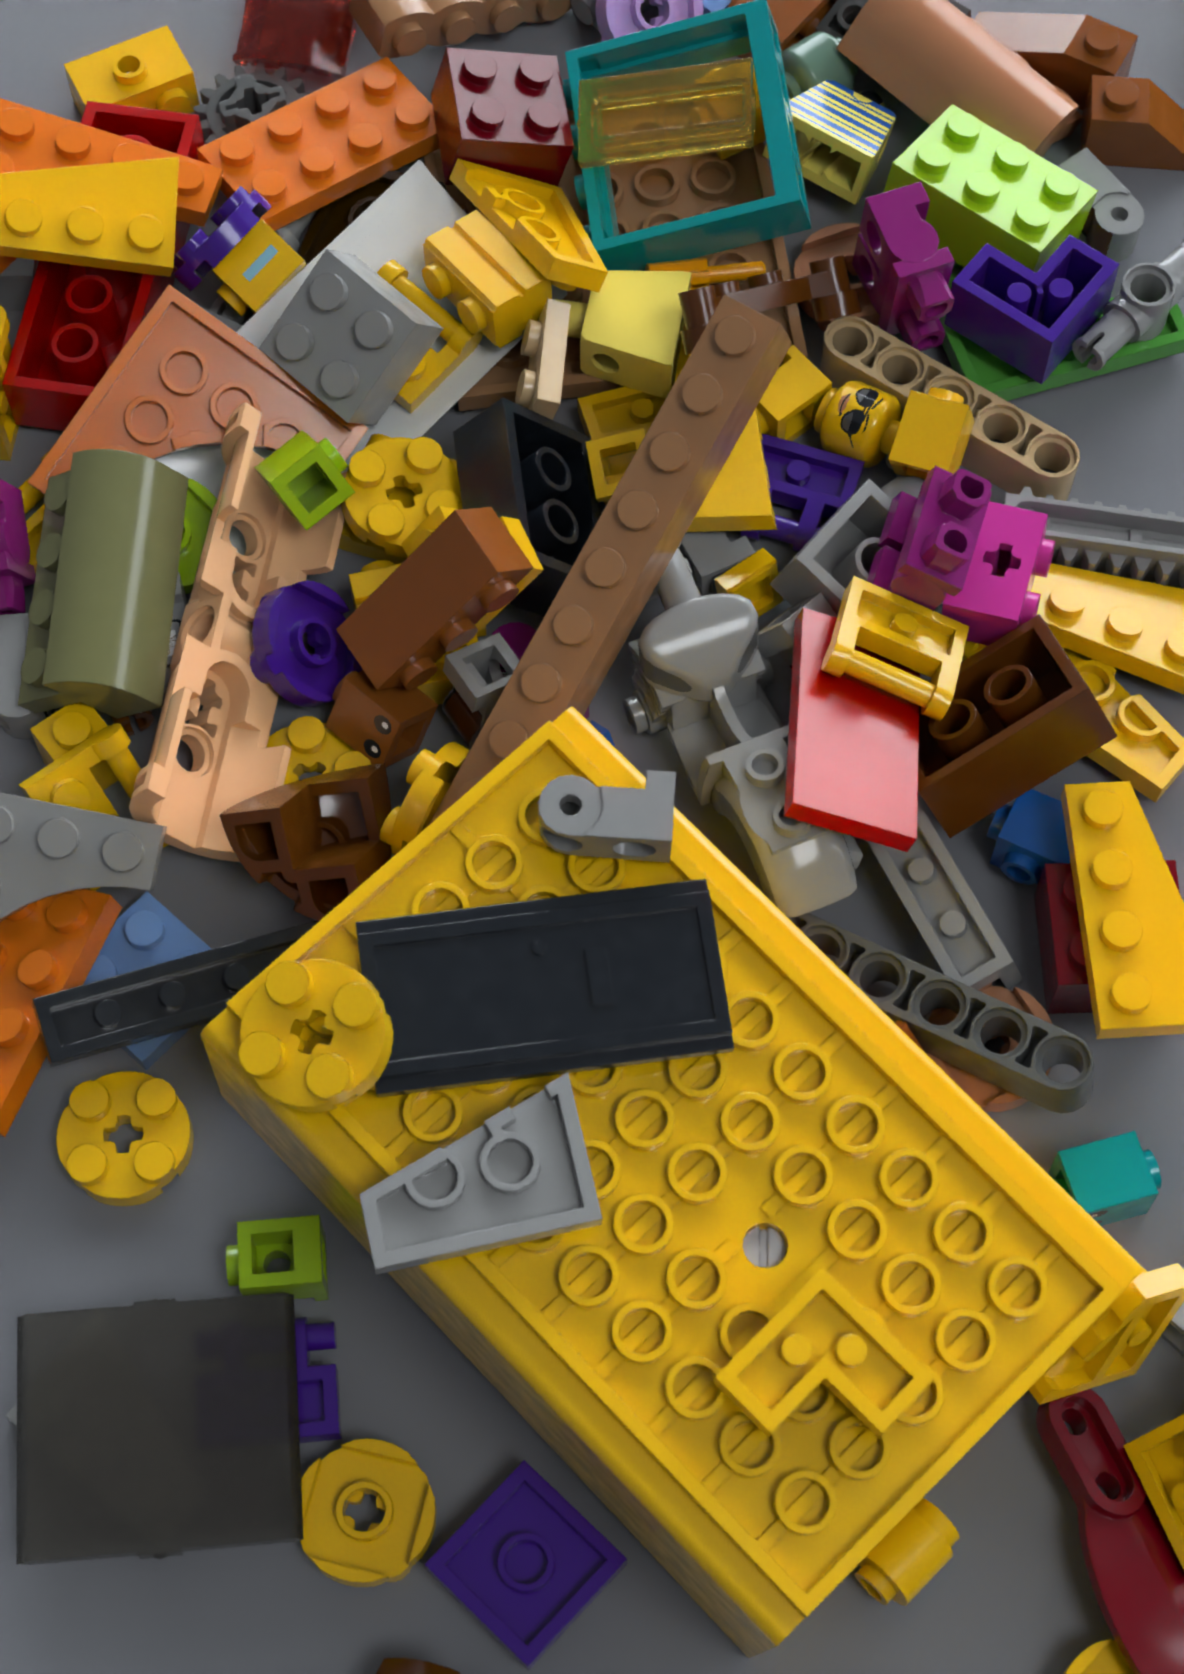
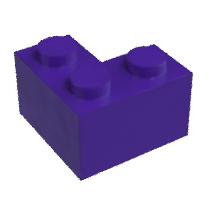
(1031, 314)

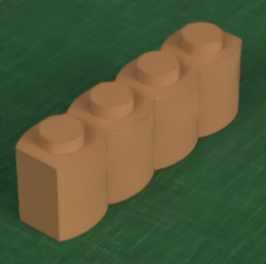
(407, 26)

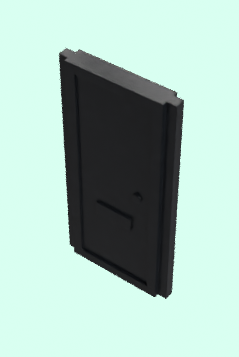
(548, 986)

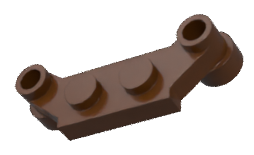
(826, 288)

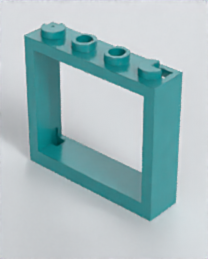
(680, 44)

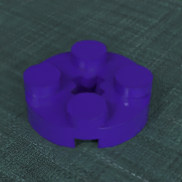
(234, 221)
(279, 648)

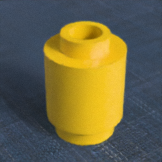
(908, 1555)

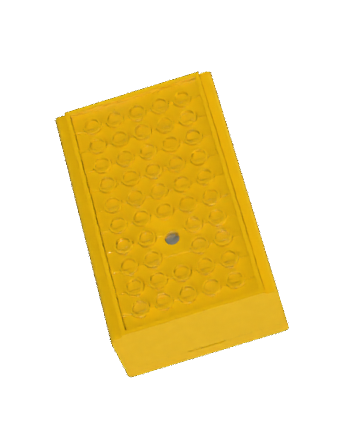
(716, 1207)

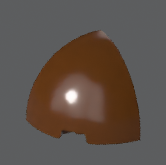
(314, 835)

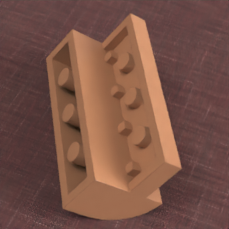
(940, 57)

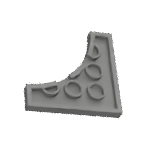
(68, 848)

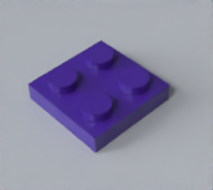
(526, 1564)

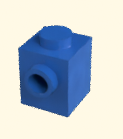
(1029, 836)

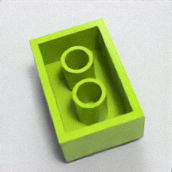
(991, 191)

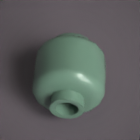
(815, 61)

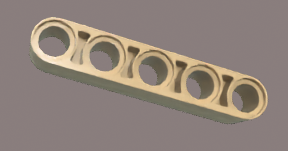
(1009, 465)

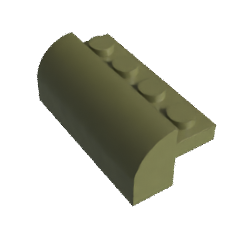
(104, 585)

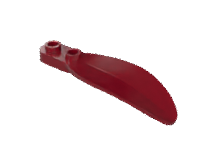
(1120, 1535)

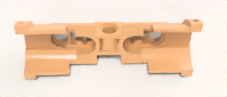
(214, 657)

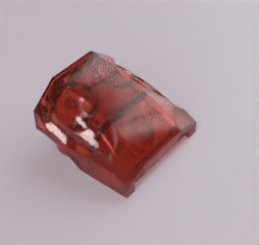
(297, 35)

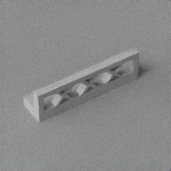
(946, 910)

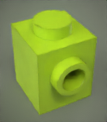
(306, 478)

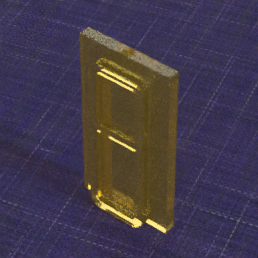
(666, 113)

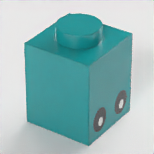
(1109, 1177)

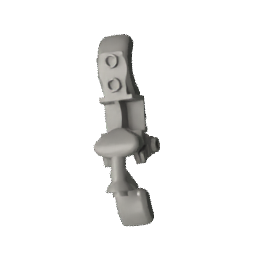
(709, 681)

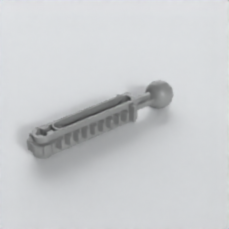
(1097, 536)

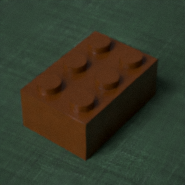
(1009, 727)

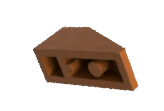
(1064, 47)

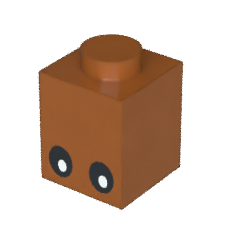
(380, 723)

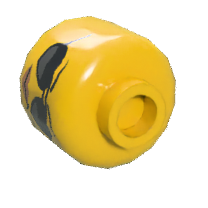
(858, 422)

